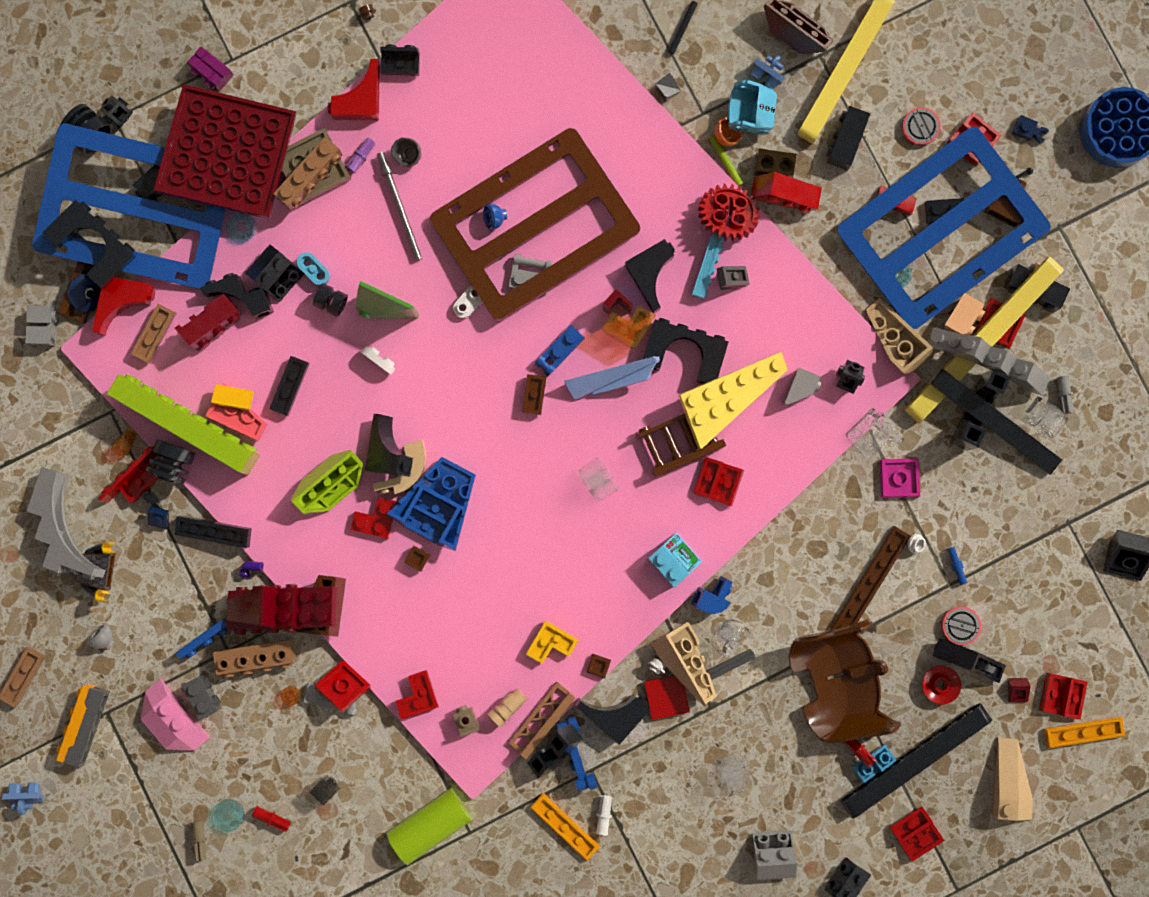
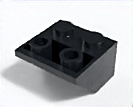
(274, 273)

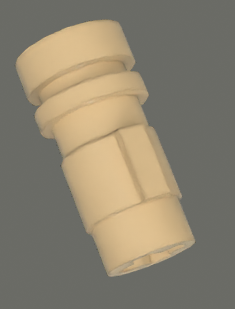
(509, 706)

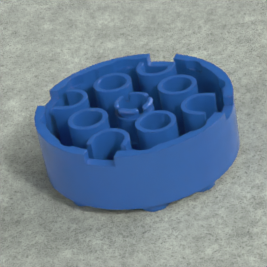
(1106, 139)

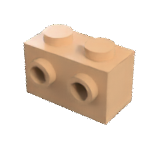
(965, 315)

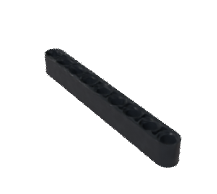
(916, 760)

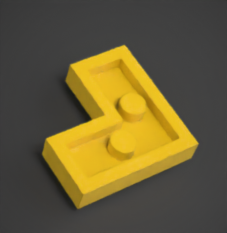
(549, 637)

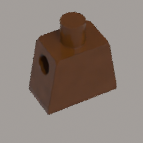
(1004, 211)

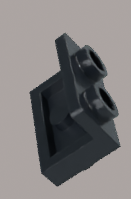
(400, 60)
(847, 880)

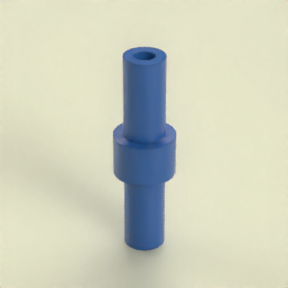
(957, 565)

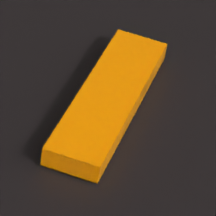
(1084, 732)
(565, 826)

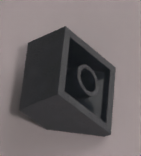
(1127, 555)

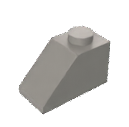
(802, 386)

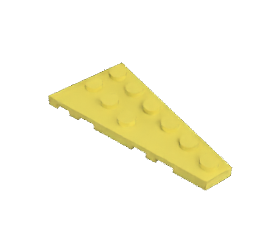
(720, 401)

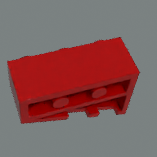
(786, 192)

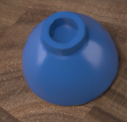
(493, 216)

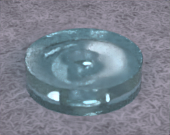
(236, 811)

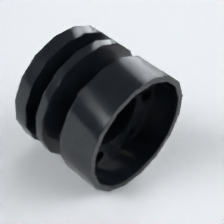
(85, 117)
(170, 461)

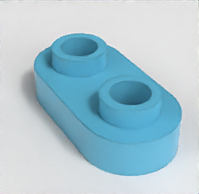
(314, 269)

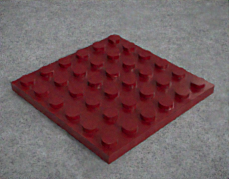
(225, 151)

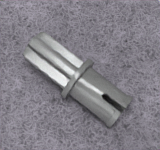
(1065, 394)

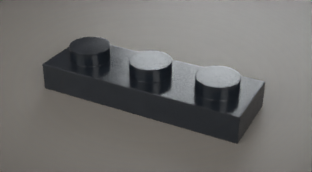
(289, 385)

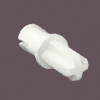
(604, 815)

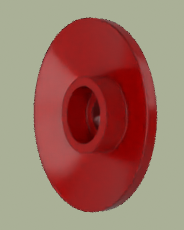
(951, 684)

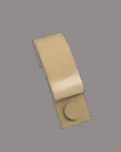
(401, 483)

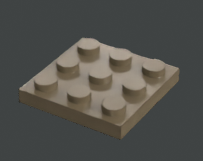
(300, 150)

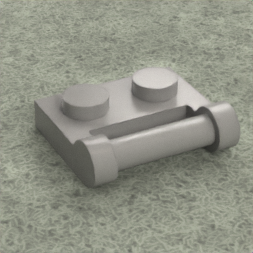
(520, 276)

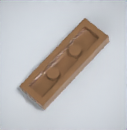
(153, 333)
(21, 677)

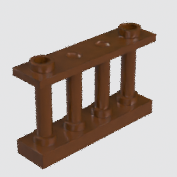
(678, 458)

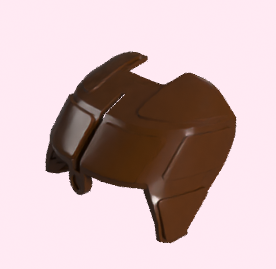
(848, 703)

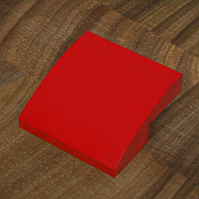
(989, 132)
(718, 481)
(1063, 696)
(917, 834)

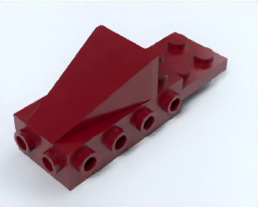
(280, 608)

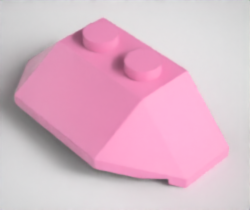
(170, 719)

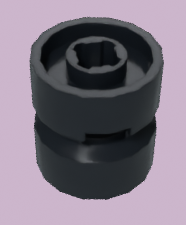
(324, 296)

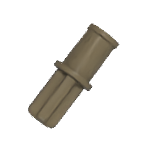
(198, 840)

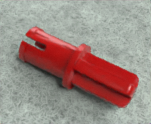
(861, 752)
(271, 819)

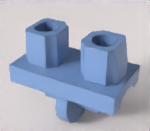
(775, 77)
(15, 796)

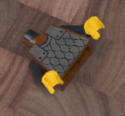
(103, 557)

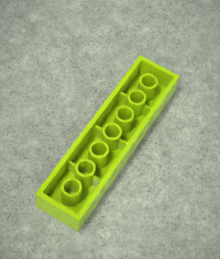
(179, 421)

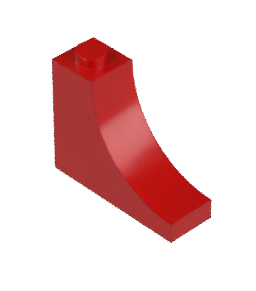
(362, 101)
(116, 298)

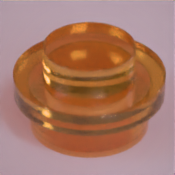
(290, 695)

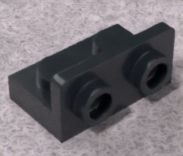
(937, 208)

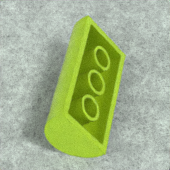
(428, 826)

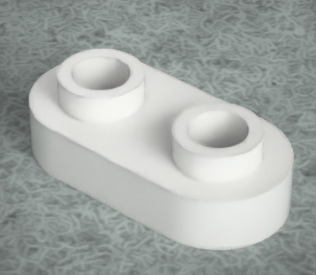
(469, 301)
(386, 364)

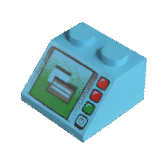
(674, 560)

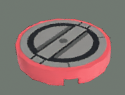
(921, 126)
(961, 625)

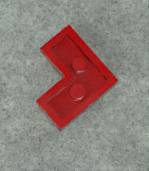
(376, 524)
(423, 698)

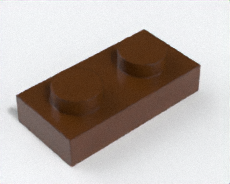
(534, 394)

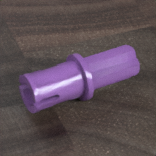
(360, 155)

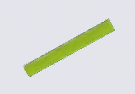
(725, 160)

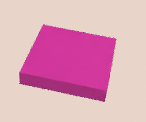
(899, 478)

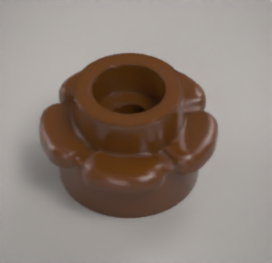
(366, 12)

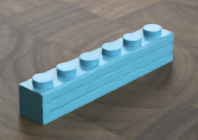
(707, 267)

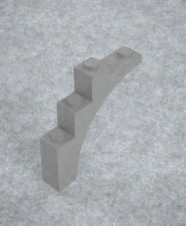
(978, 351)
(48, 506)

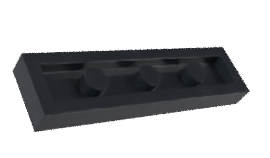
(213, 531)

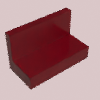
(615, 298)

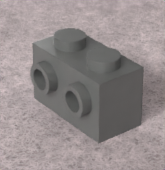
(202, 696)

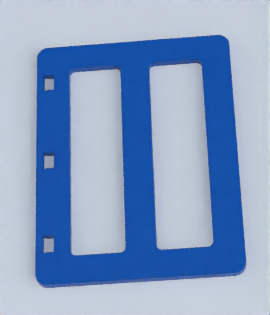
(1001, 184)
(59, 189)

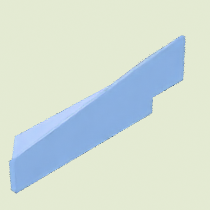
(611, 378)

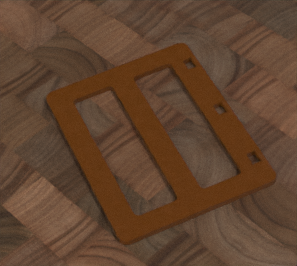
(475, 261)

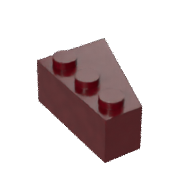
(209, 323)

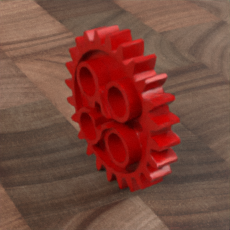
(746, 215)

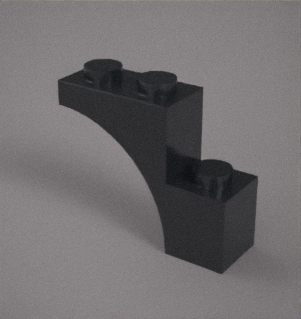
(232, 285)

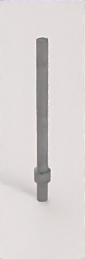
(387, 172)

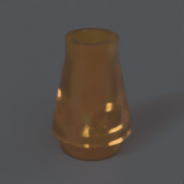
(124, 442)

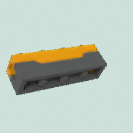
(82, 725)

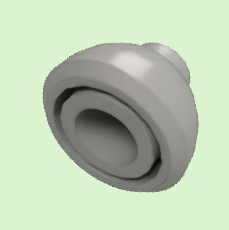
(101, 638)

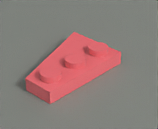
(239, 420)

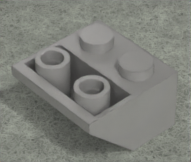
(774, 855)

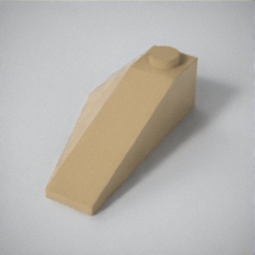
(901, 342)
(682, 657)
(1011, 787)

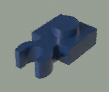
(1027, 129)

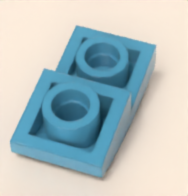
(884, 760)

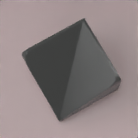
(667, 87)

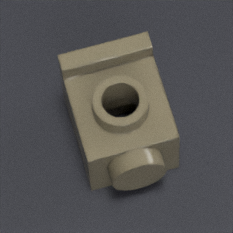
(472, 726)

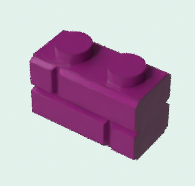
(210, 69)

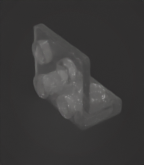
(873, 433)

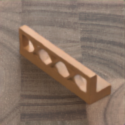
(548, 724)

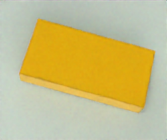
(232, 397)

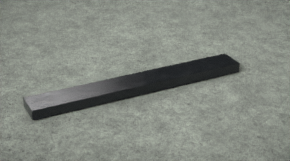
(996, 421)

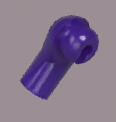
(249, 566)

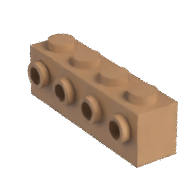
(308, 174)
(254, 657)

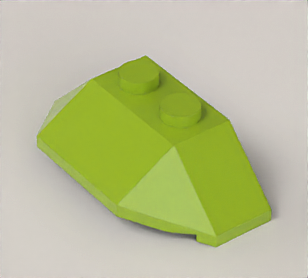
(328, 483)

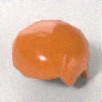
(724, 135)

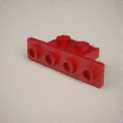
(133, 481)

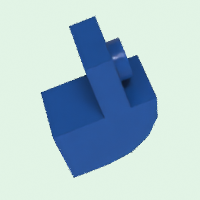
(715, 601)

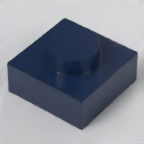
(158, 517)

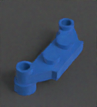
(584, 781)

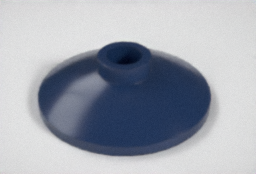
(77, 293)

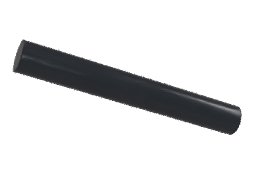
(682, 28)

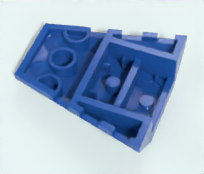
(437, 504)

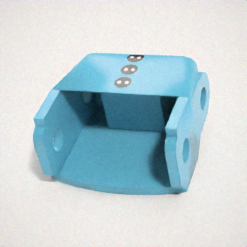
(751, 108)

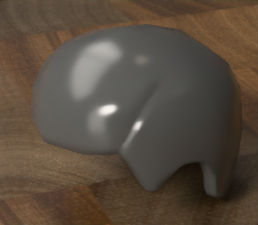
(406, 152)

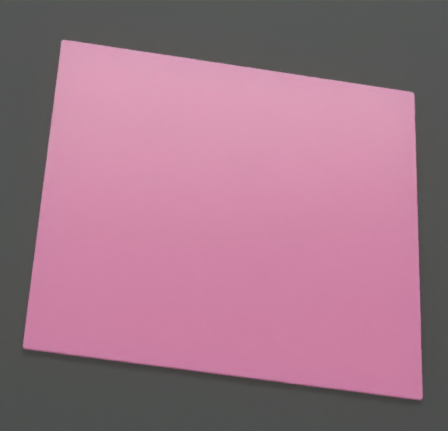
(532, 536)

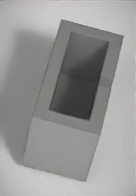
(43, 327)

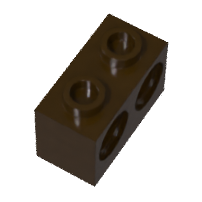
(775, 159)

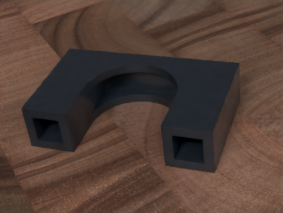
(78, 218)
(711, 348)
(969, 430)

